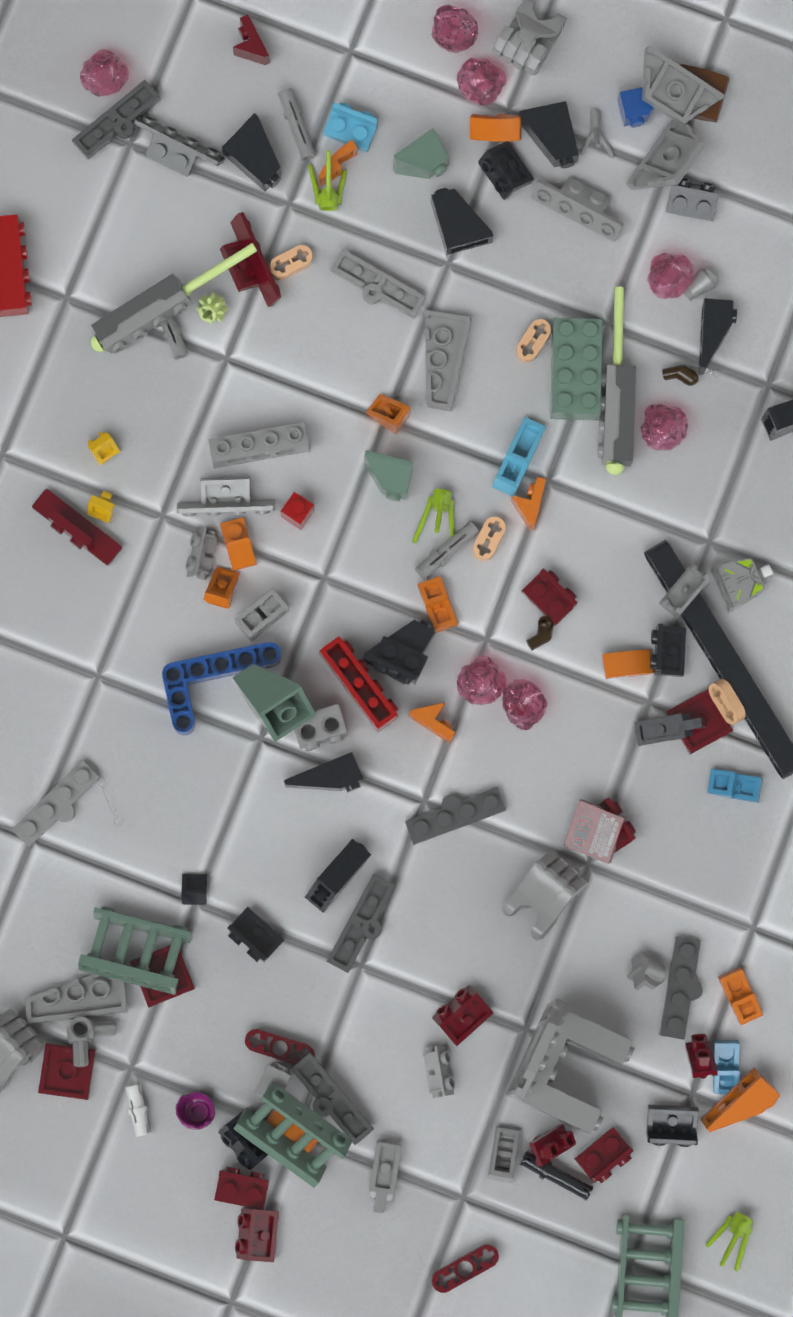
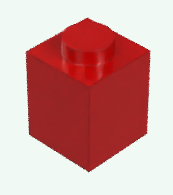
(297, 510)

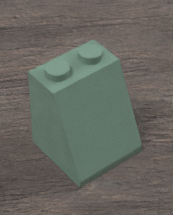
(274, 700)

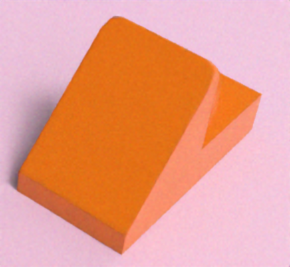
(528, 508)
(238, 544)
(221, 587)
(427, 718)

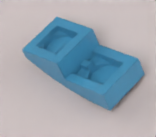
(734, 785)
(727, 1062)

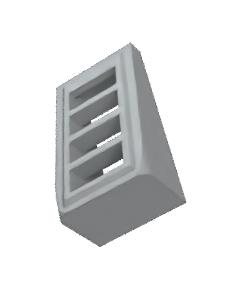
(498, 1175)

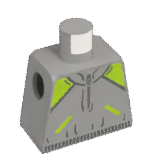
(740, 581)

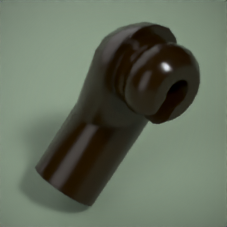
(682, 373)
(544, 633)

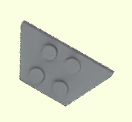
(674, 88)
(668, 158)

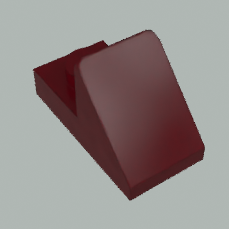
(253, 47)

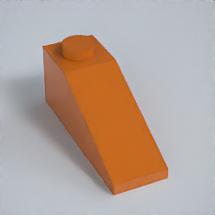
(746, 1099)

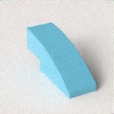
(519, 456)

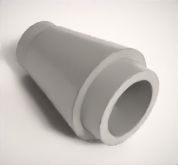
(702, 282)

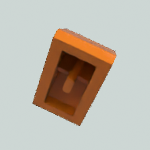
(389, 413)

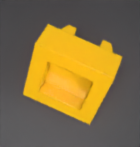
(103, 448)
(101, 507)

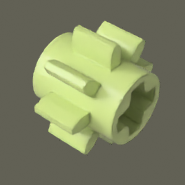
(212, 308)

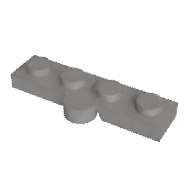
(377, 284)
(56, 804)

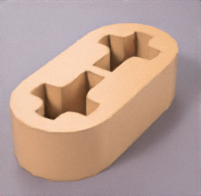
(293, 267)
(529, 337)
(494, 541)
(727, 701)

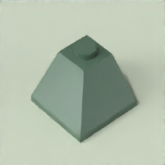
(422, 157)
(389, 474)

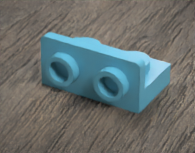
(347, 125)

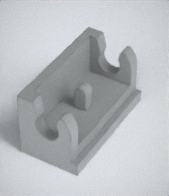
(684, 591)

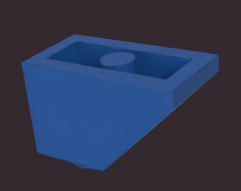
(633, 109)

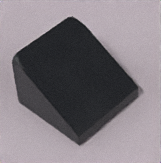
(194, 889)

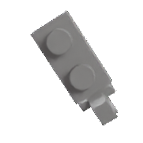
(384, 1173)

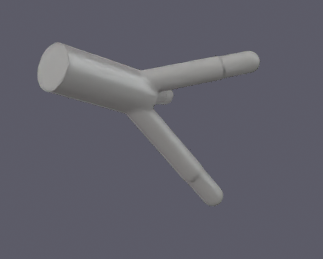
(596, 132)

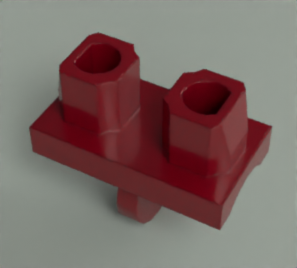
(701, 1057)
(552, 1144)

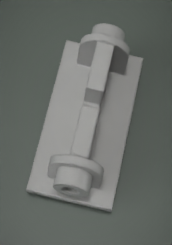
(201, 542)
(438, 1059)

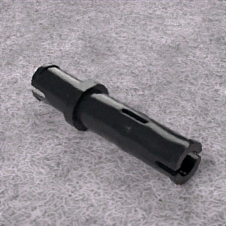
(557, 1176)

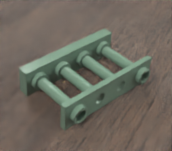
(117, 967)
(283, 1149)
(671, 1256)

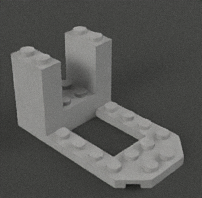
(542, 1054)

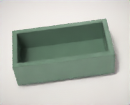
(576, 369)

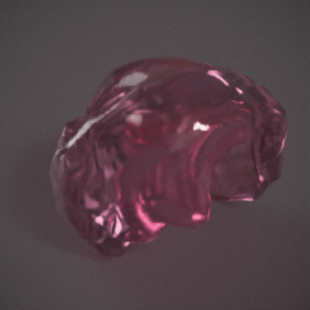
(454, 28)
(104, 73)
(480, 81)
(670, 275)
(664, 427)
(481, 681)
(523, 703)

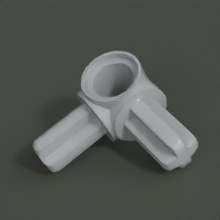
(80, 1042)

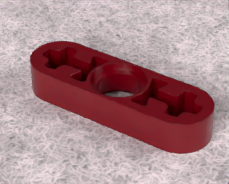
(263, 1036)
(478, 1253)

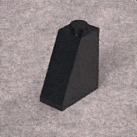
(552, 133)
(253, 154)
(458, 222)
(778, 420)
(413, 635)
(337, 875)

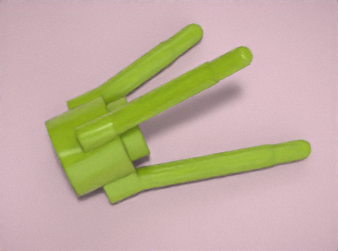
(327, 199)
(441, 502)
(740, 1227)

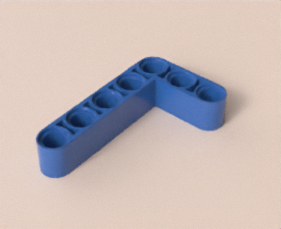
(210, 673)

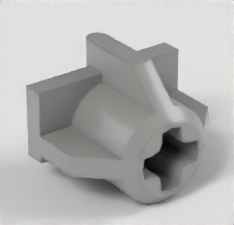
(646, 971)

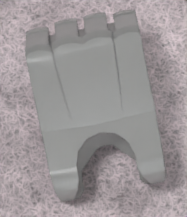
(528, 39)
(548, 890)
(16, 1046)

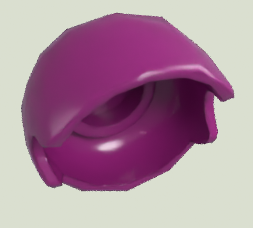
(195, 1110)

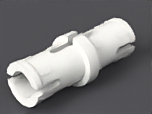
(137, 1110)

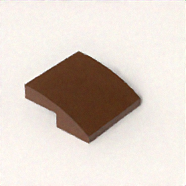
(717, 81)

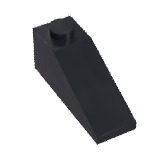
(716, 322)
(332, 776)

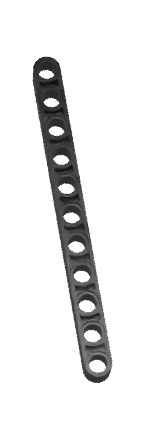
(726, 662)

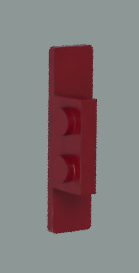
(254, 269)
(77, 527)

